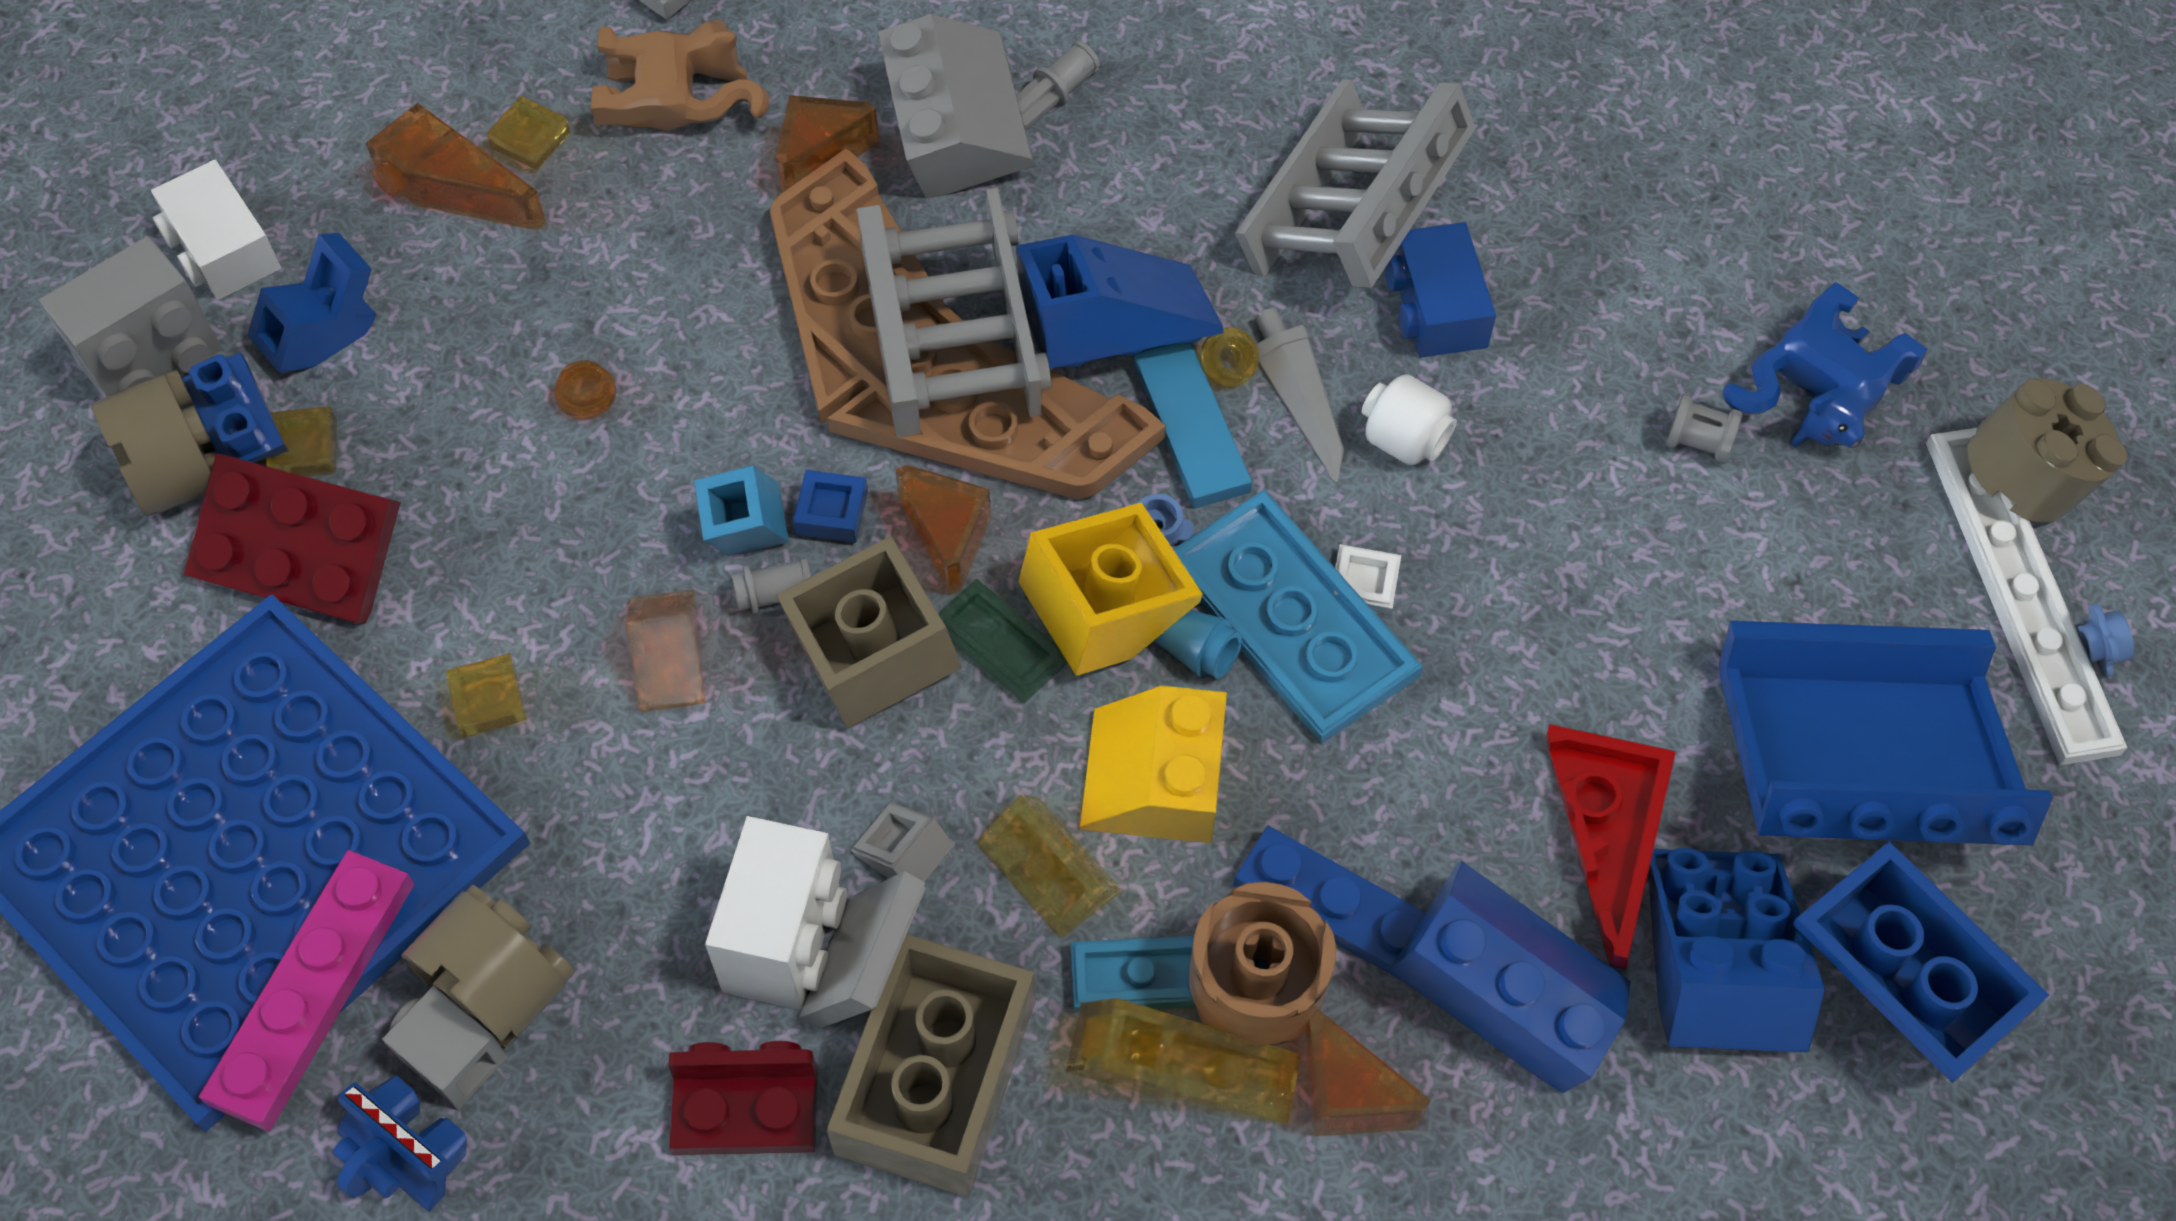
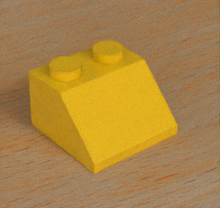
(1106, 586)
(1156, 765)

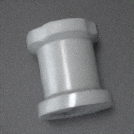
(1704, 428)

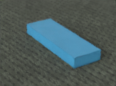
(1194, 424)
(1135, 970)

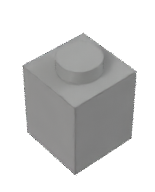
(444, 1046)

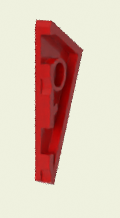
(1614, 812)

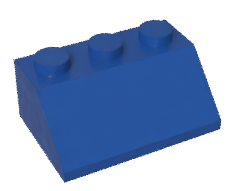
(1921, 961)
(1515, 980)

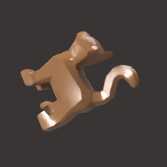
(663, 77)

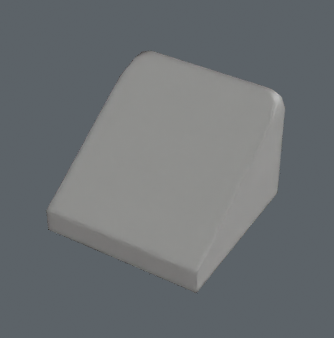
(903, 842)

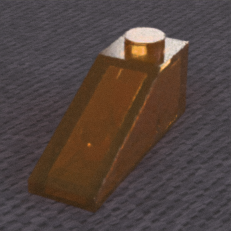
(449, 173)

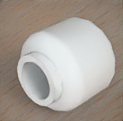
(1408, 419)

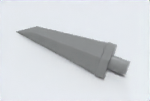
(1294, 374)

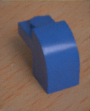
(316, 318)

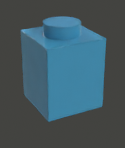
(741, 511)

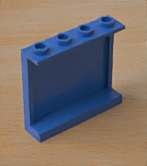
(1874, 734)

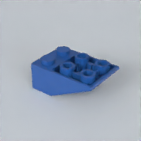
(1108, 300)
(1729, 952)

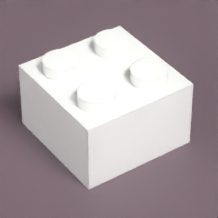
(776, 913)

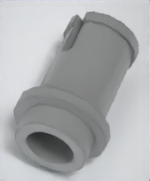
(761, 585)

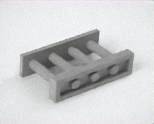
(1380, 213)
(904, 342)

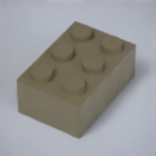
(933, 1065)

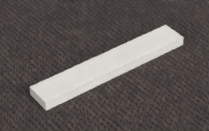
(2029, 610)

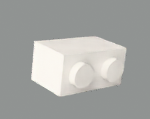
(215, 229)

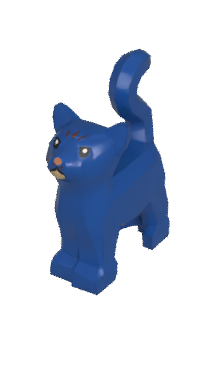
(1833, 366)

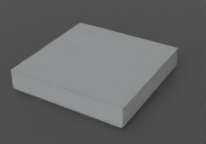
(864, 950)

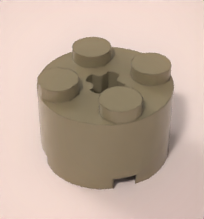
(157, 442)
(2046, 448)
(488, 964)

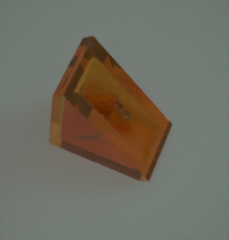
(818, 131)
(947, 518)
(666, 650)
(1353, 1087)

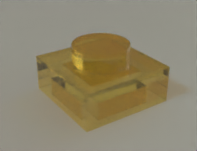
(528, 132)
(309, 439)
(486, 695)

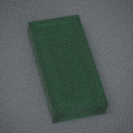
(1001, 641)

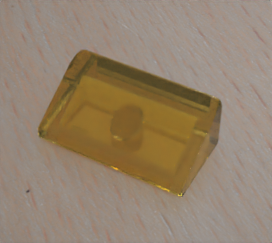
(1048, 864)

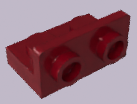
(743, 1099)

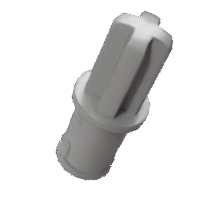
(1056, 82)

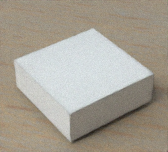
(1370, 574)

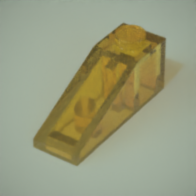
(1182, 1060)

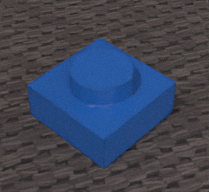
(830, 506)

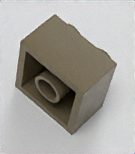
(870, 631)

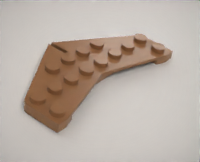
(1067, 450)

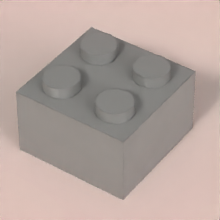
(131, 319)

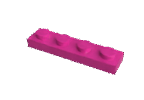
(307, 991)

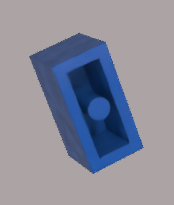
(1441, 291)

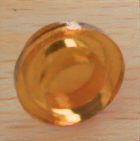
(585, 389)

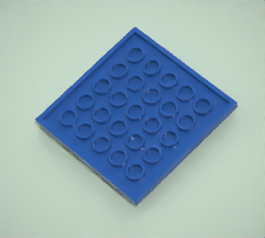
(206, 825)

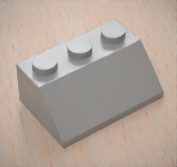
(954, 103)

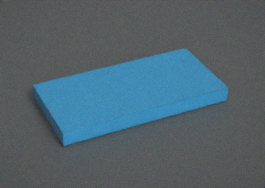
(1312, 646)

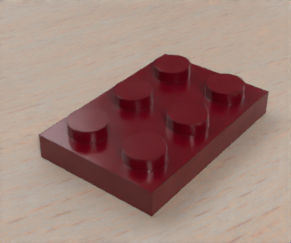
(292, 538)

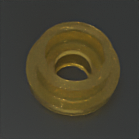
(1245, 357)

